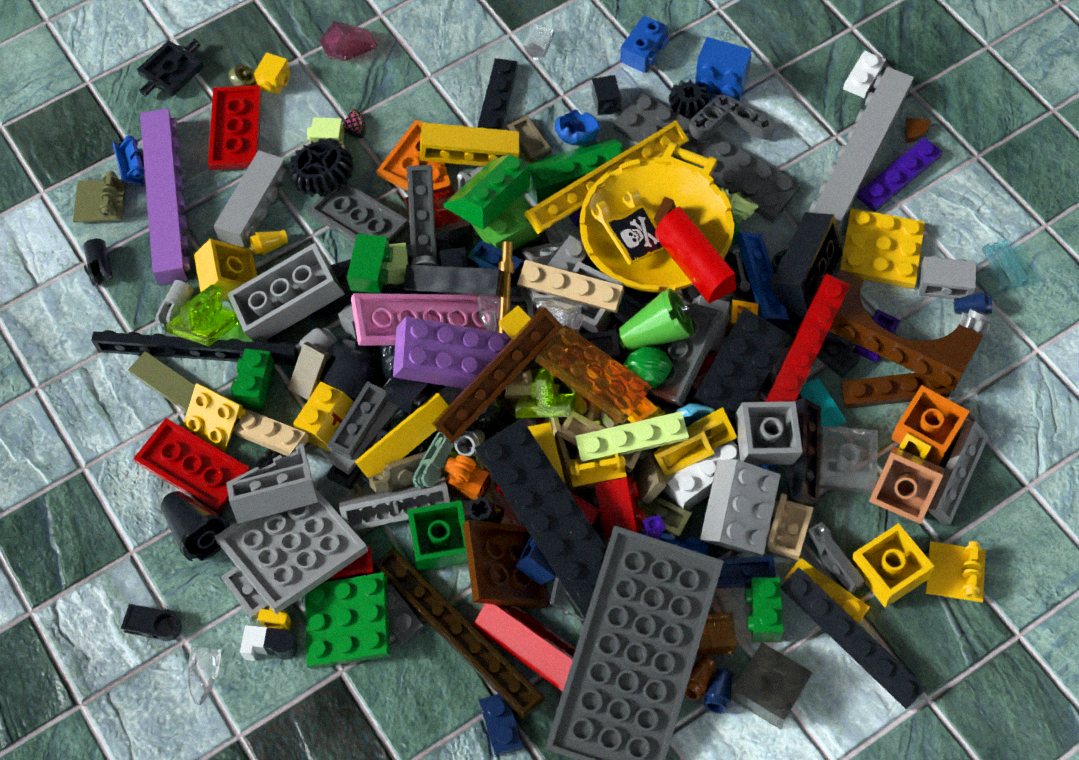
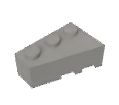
(274, 488)

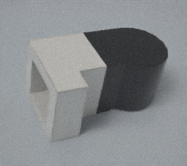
(267, 641)

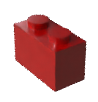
(619, 505)

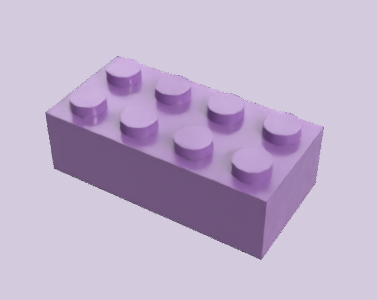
(443, 352)

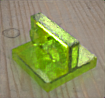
(203, 318)
(543, 400)

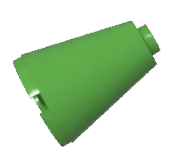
(657, 323)

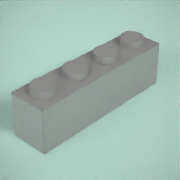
(251, 199)

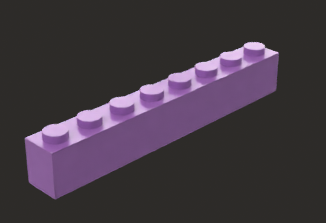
(164, 197)

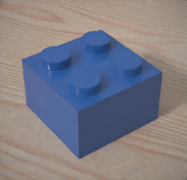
(723, 68)

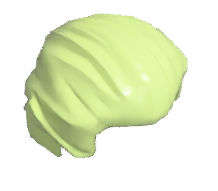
(741, 207)

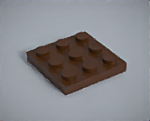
(492, 559)

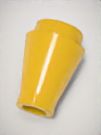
(267, 241)

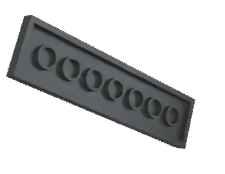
(734, 167)

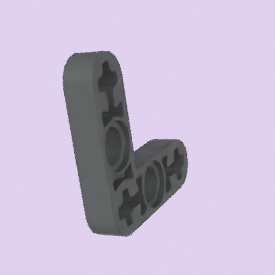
(728, 109)

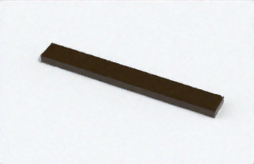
(460, 634)

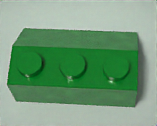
(491, 191)

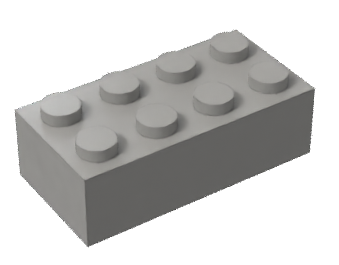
(285, 294)

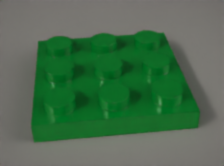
(347, 621)

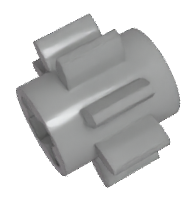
(975, 321)

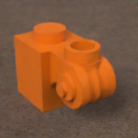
(465, 478)

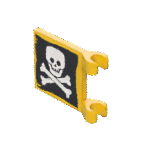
(630, 230)

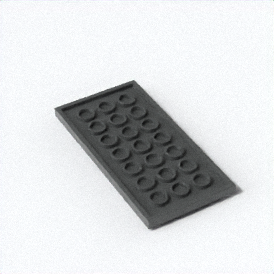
(634, 651)

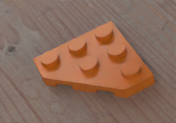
(408, 154)

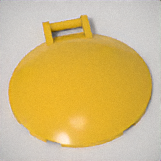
(654, 179)

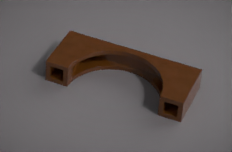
(938, 359)

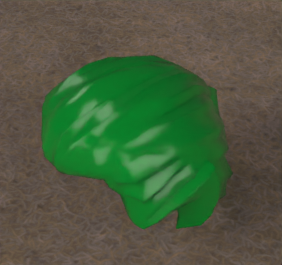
(649, 364)

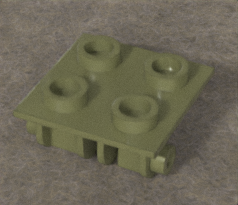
(100, 199)

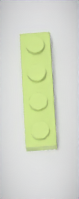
(631, 437)

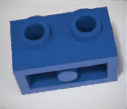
(644, 44)

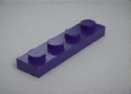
(899, 174)

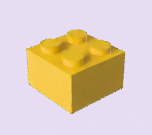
(892, 565)

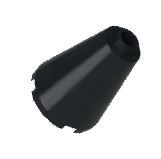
(193, 525)

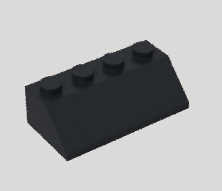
(808, 259)

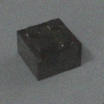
(771, 685)

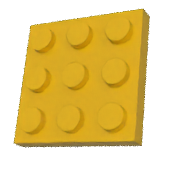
(882, 248)

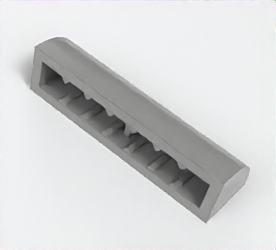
(381, 508)

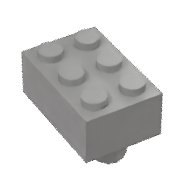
(740, 507)

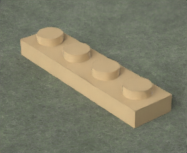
(571, 286)

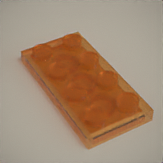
(593, 374)

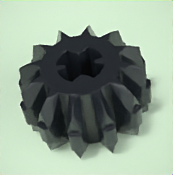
(688, 98)

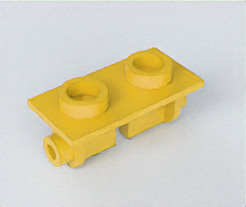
(596, 471)

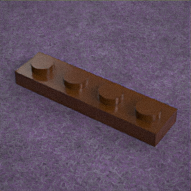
(886, 390)

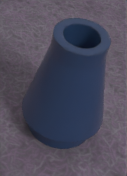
(978, 301)
(719, 692)

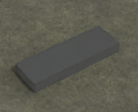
(358, 420)

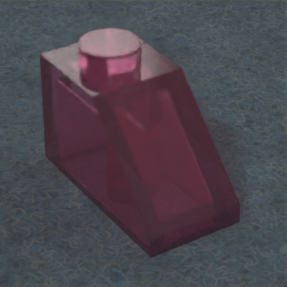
(346, 41)

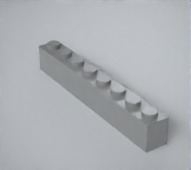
(863, 145)

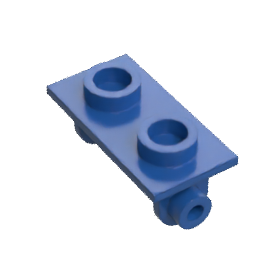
(128, 161)

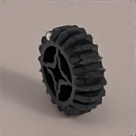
(320, 167)

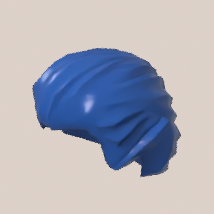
(577, 128)

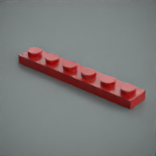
(808, 340)

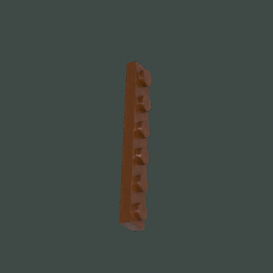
(497, 375)

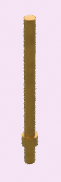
(507, 267)

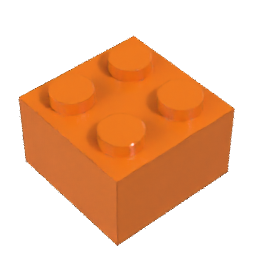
(933, 421)

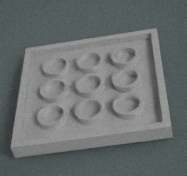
(291, 551)

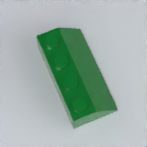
(563, 169)

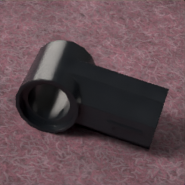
(484, 510)

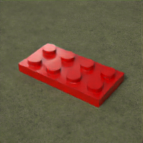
(234, 127)
(190, 464)

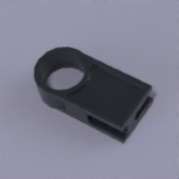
(144, 622)

